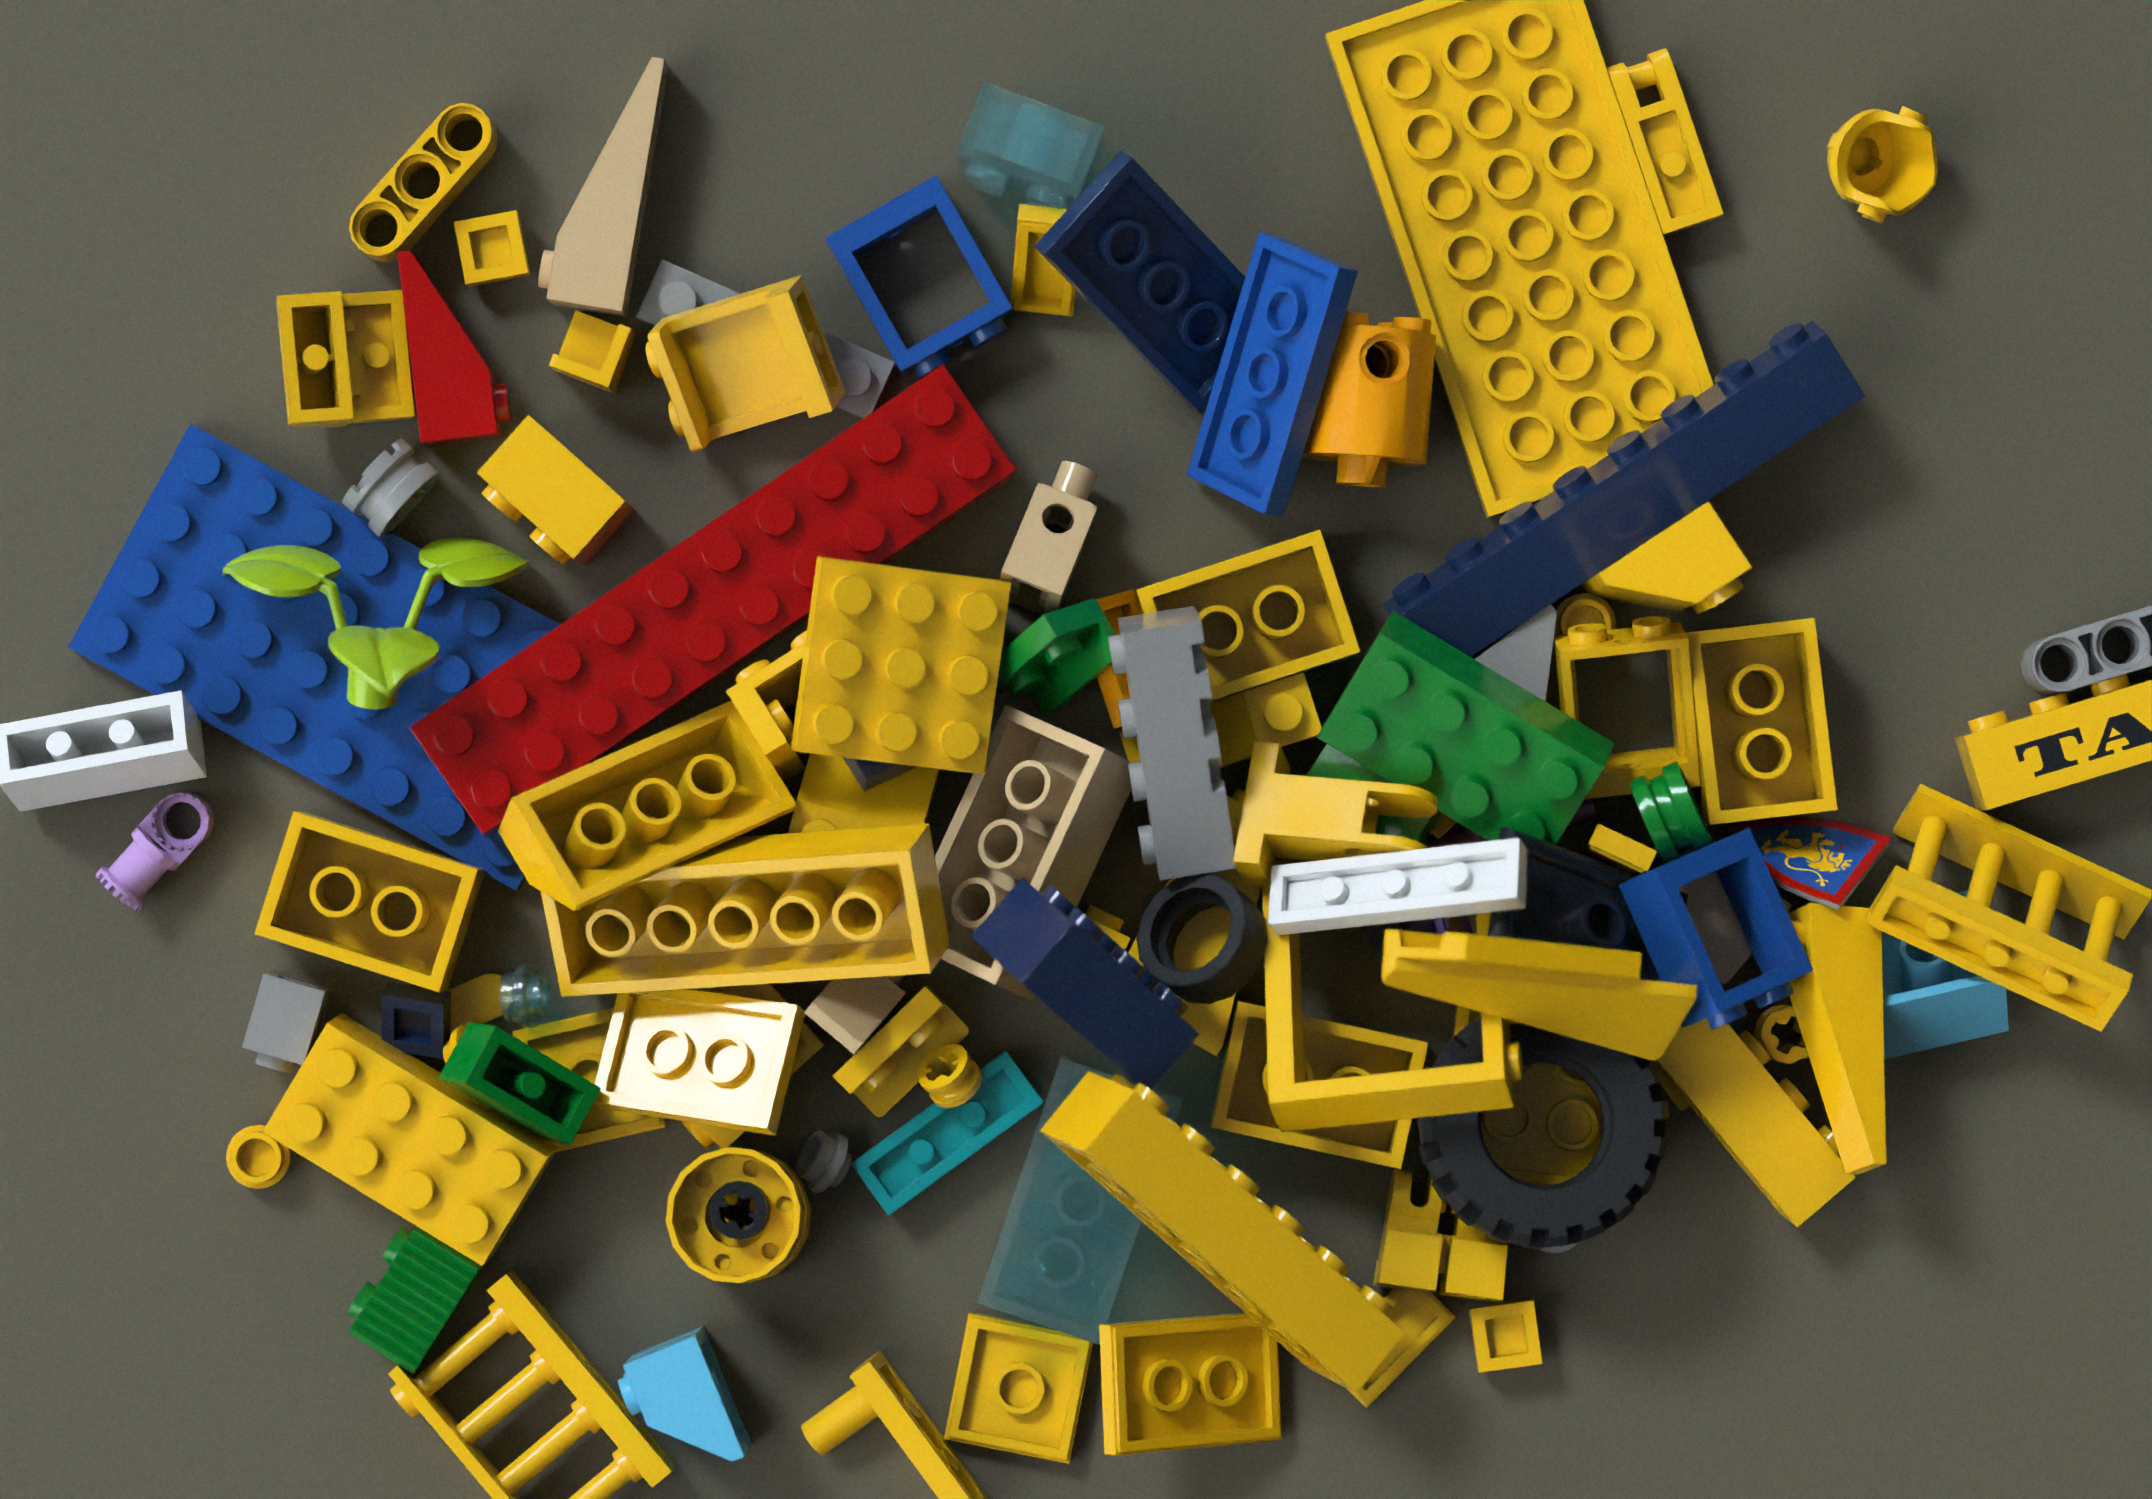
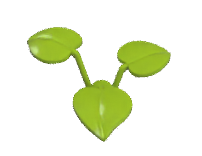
(376, 657)

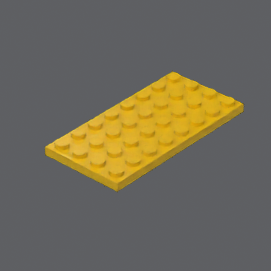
(1520, 232)

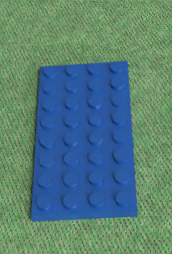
(264, 660)

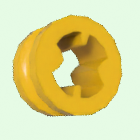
(949, 1075)

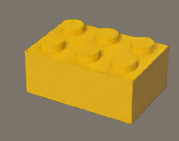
(1263, 613)
(1760, 722)
(370, 901)
(1329, 1053)

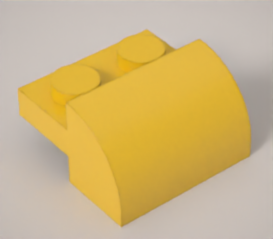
(344, 358)

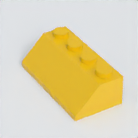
(644, 808)

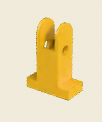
(1316, 816)

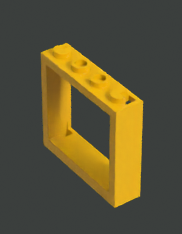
(1376, 1096)

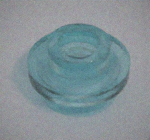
(524, 996)

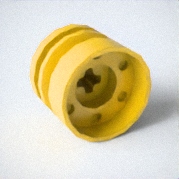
(730, 1258)

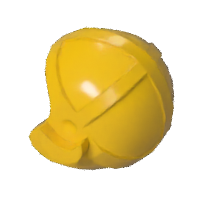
(1883, 161)

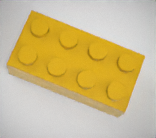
(409, 1139)

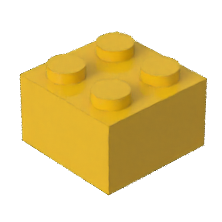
(555, 491)

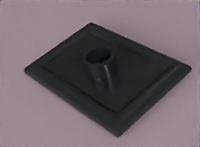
(1572, 903)

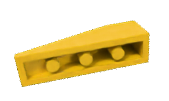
(1844, 1026)

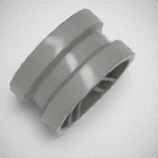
(391, 488)

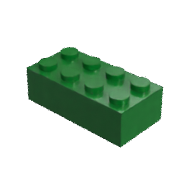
(1464, 734)

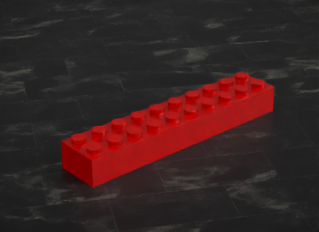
(712, 599)

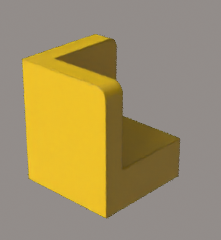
(594, 351)

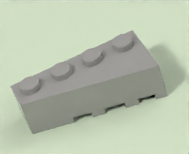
(1174, 742)

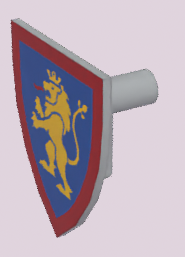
(1816, 856)

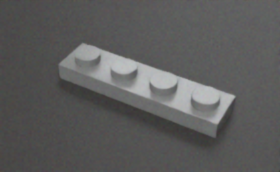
(860, 370)

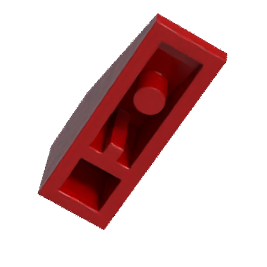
(451, 378)

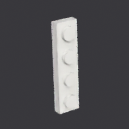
(1398, 886)

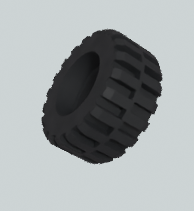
(1564, 1211)

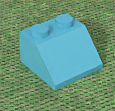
(1934, 1001)
(685, 1395)

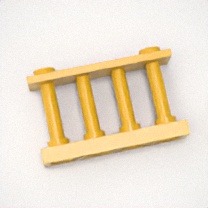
(1991, 943)
(554, 1359)

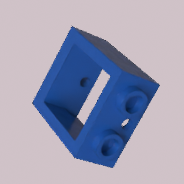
(890, 221)
(1677, 945)

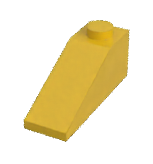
(1269, 713)

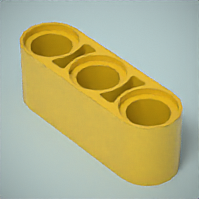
(433, 151)

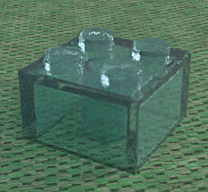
(1028, 148)

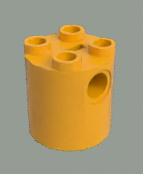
(1379, 417)

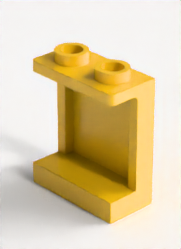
(744, 362)

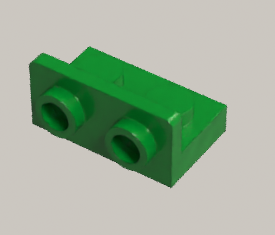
(1057, 655)

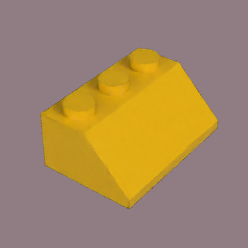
(1677, 568)

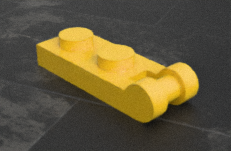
(1666, 144)

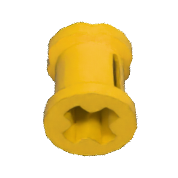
(1762, 1033)

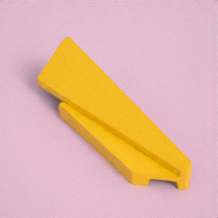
(1543, 985)

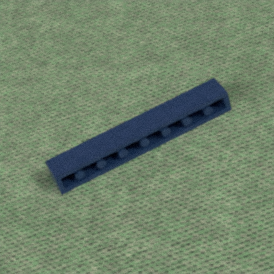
(1631, 492)

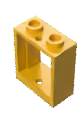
(1645, 635)

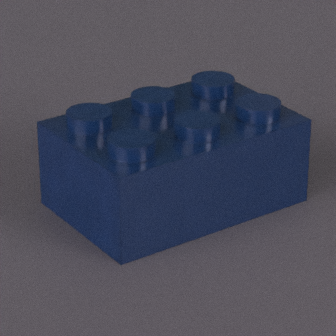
(1088, 981)

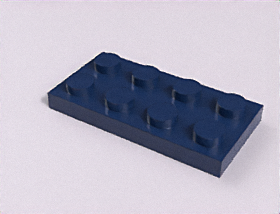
(1149, 275)

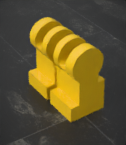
(1415, 1253)

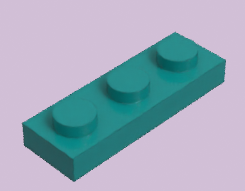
(944, 1137)

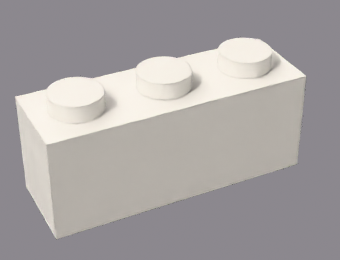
(101, 751)

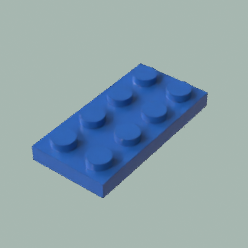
(1271, 374)

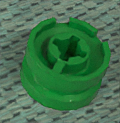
(1670, 812)

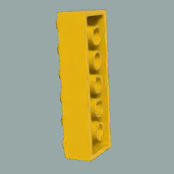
(762, 916)
(1224, 1229)

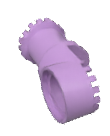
(154, 850)

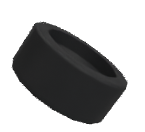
(1236, 960)

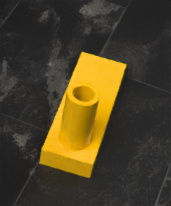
(885, 1395)

